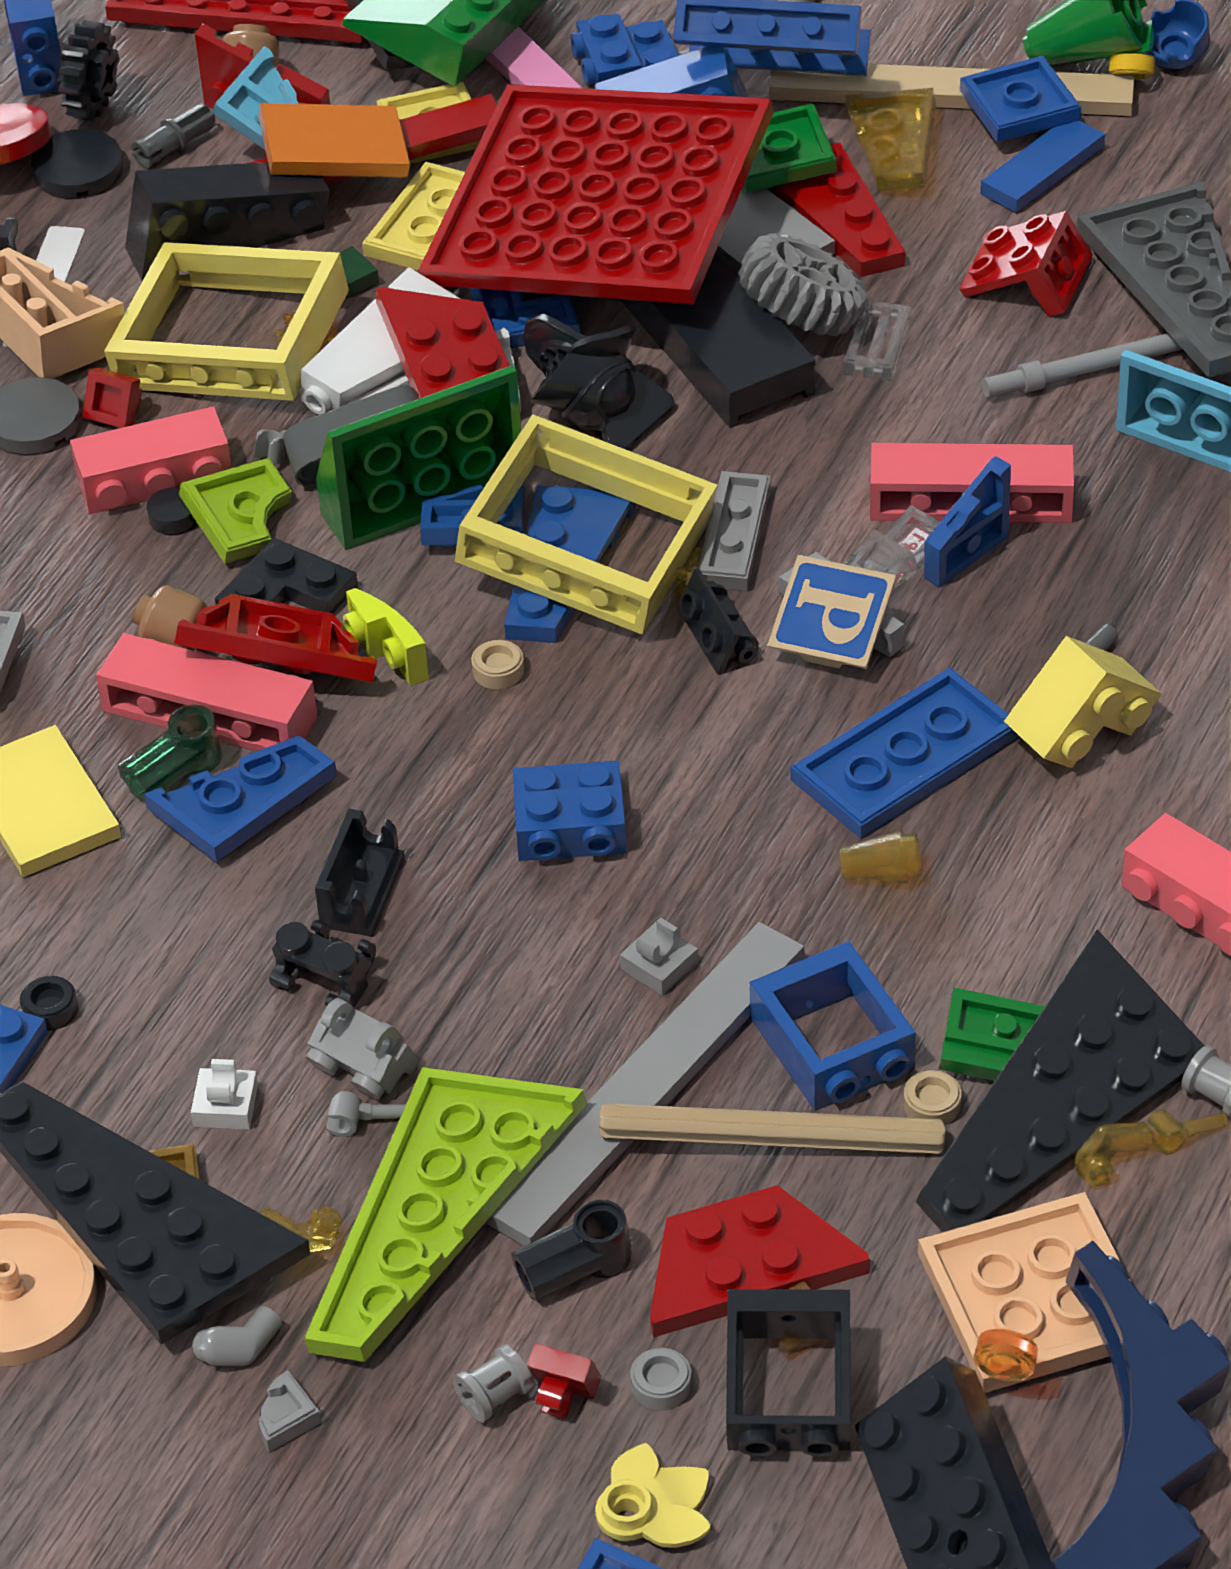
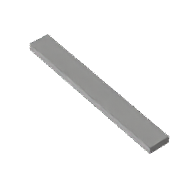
(648, 1077)

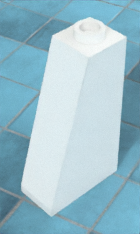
(359, 355)

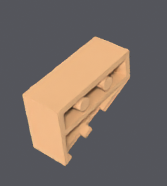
(50, 321)

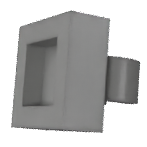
(659, 957)

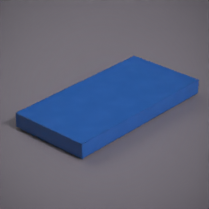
(904, 752)

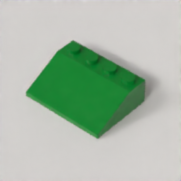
(440, 35)
(435, 446)

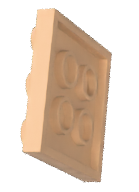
(1014, 1279)

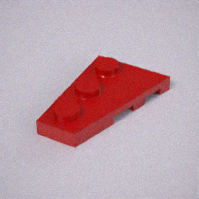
(223, 63)

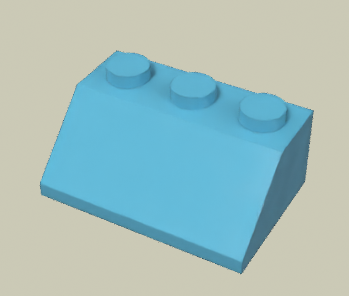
(1175, 409)

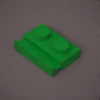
(983, 1032)

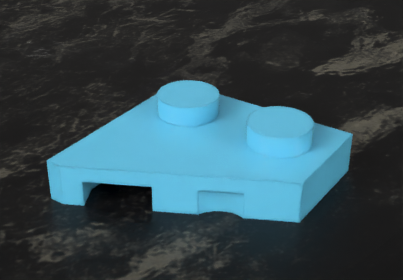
(255, 85)

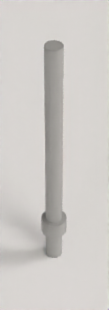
(1034, 375)

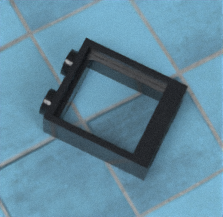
(781, 1316)

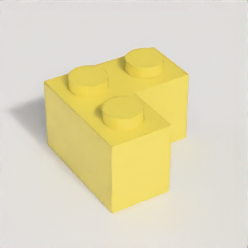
(1076, 697)

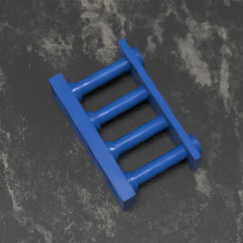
(778, 34)

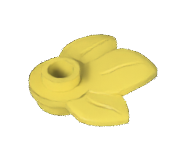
(660, 1497)

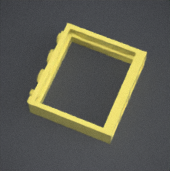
(226, 368)
(563, 574)

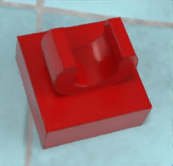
(111, 397)
(561, 1377)

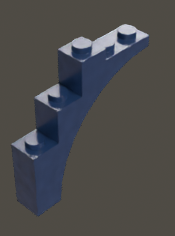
(1164, 1451)

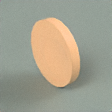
(44, 1288)

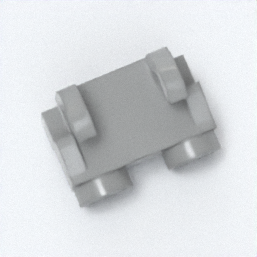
(361, 1047)

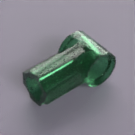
(185, 748)

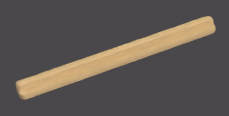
(772, 1128)

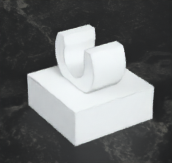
(224, 1096)

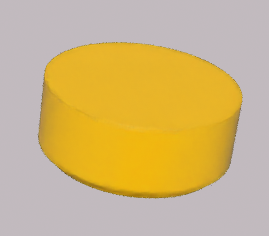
(1139, 65)

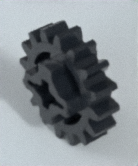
(88, 70)

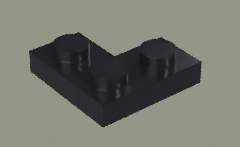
(292, 574)

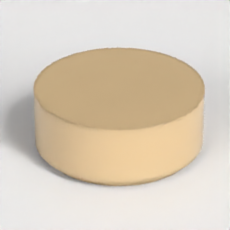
(497, 664)
(932, 1096)

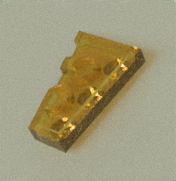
(894, 134)

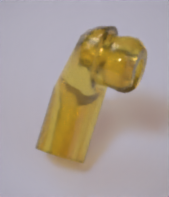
(1106, 1141)
(320, 1231)

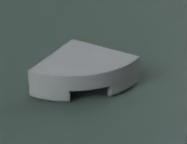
(286, 1412)

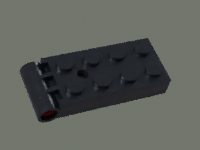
(950, 1476)

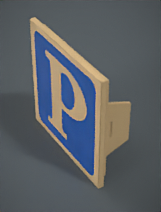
(832, 612)

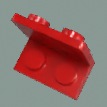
(1041, 251)

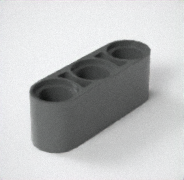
(307, 438)

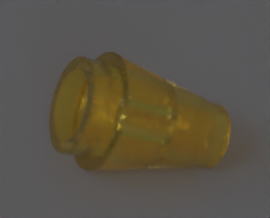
(883, 858)

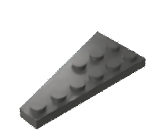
(1173, 266)

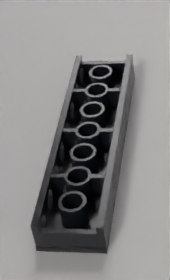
(728, 345)

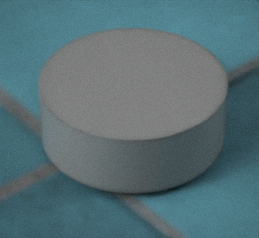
(661, 1379)

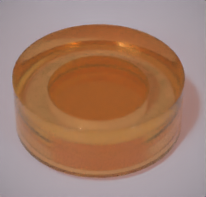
(1005, 1354)

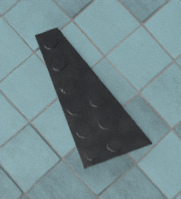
(1085, 1063)
(146, 1225)

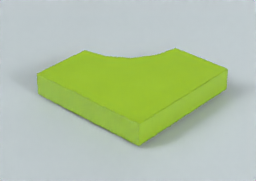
(235, 507)

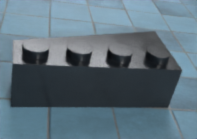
(220, 208)

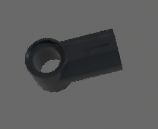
(591, 1245)

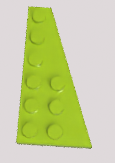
(441, 1178)

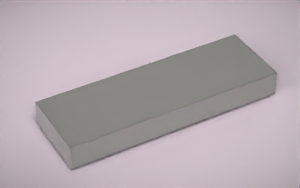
(735, 529)

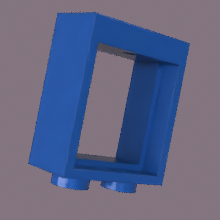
(34, 44)
(814, 985)

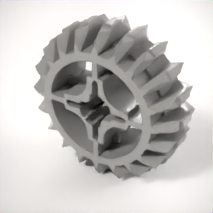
(802, 284)

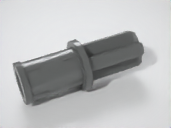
(172, 135)

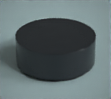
(168, 512)
(50, 999)

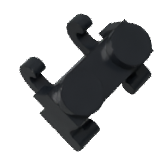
(335, 960)

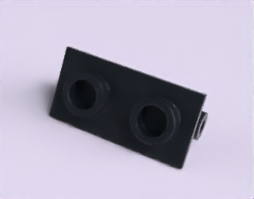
(715, 623)

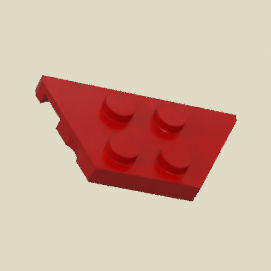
(440, 338)
(277, 634)
(745, 1244)

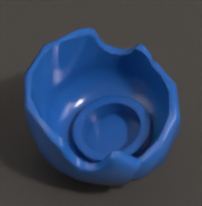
(1180, 35)

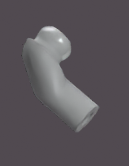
(237, 1344)

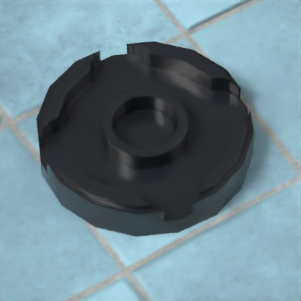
(77, 163)

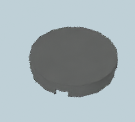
(37, 415)

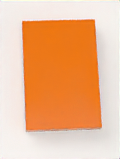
(333, 140)

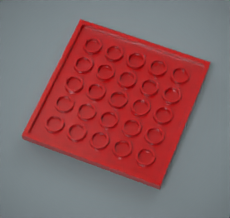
(598, 193)

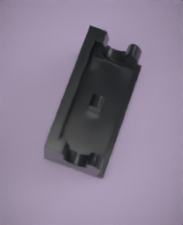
(358, 875)

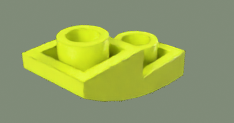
(386, 633)

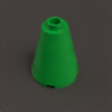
(1089, 31)

